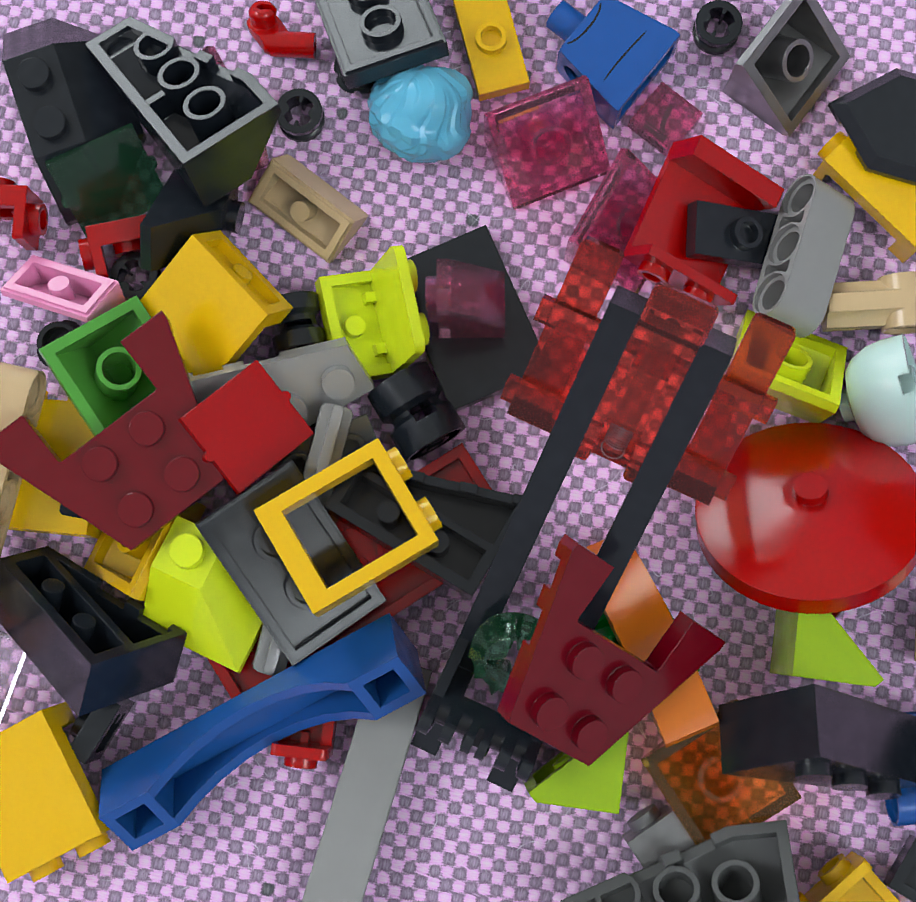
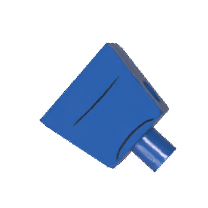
(614, 49)

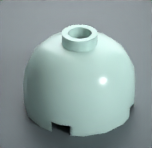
(882, 392)

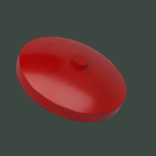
(812, 519)

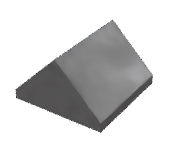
(788, 65)

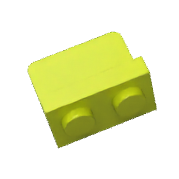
(376, 313)

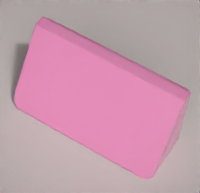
(63, 289)

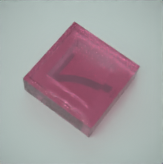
(664, 118)

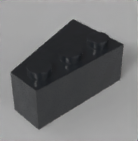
(820, 741)

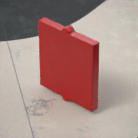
(246, 427)

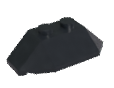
(61, 93)

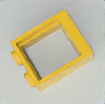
(294, 554)

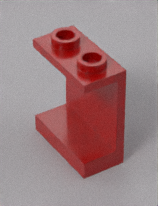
(690, 173)

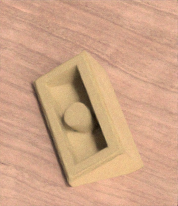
(307, 207)

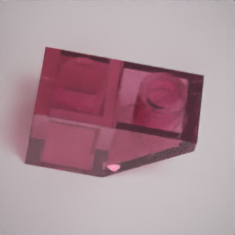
(466, 300)

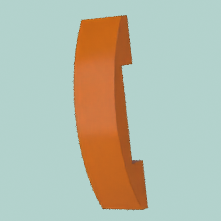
(639, 622)

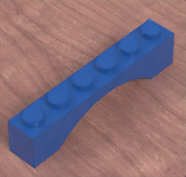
(350, 679)

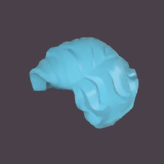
(422, 113)

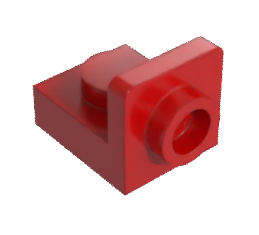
(121, 233)

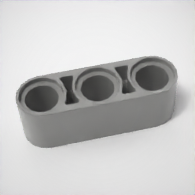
(804, 254)

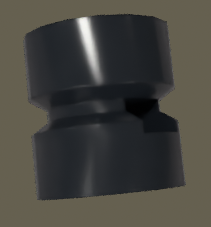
(406, 395)

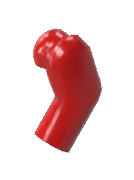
(274, 36)

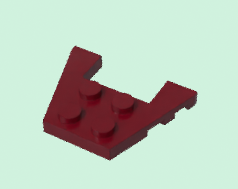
(137, 468)
(579, 685)

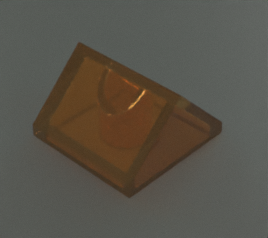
(703, 796)

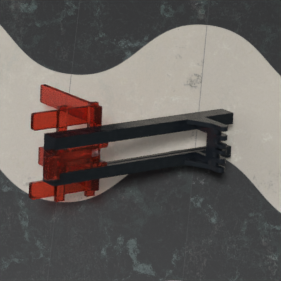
(638, 392)

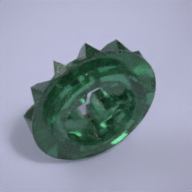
(493, 643)

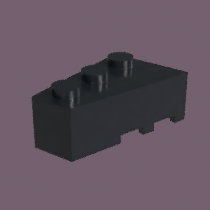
(470, 515)
(81, 635)

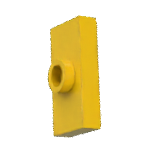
(491, 47)

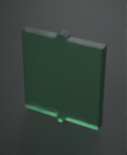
(107, 178)

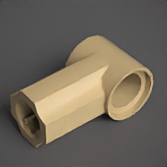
(877, 304)

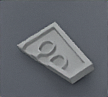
(309, 373)

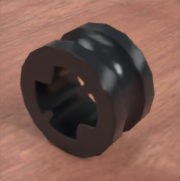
(724, 12)
(317, 118)
(123, 266)

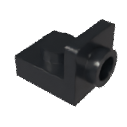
(96, 730)

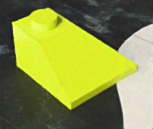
(200, 597)

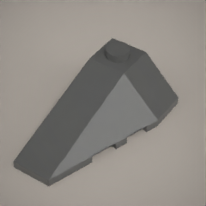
(732, 866)

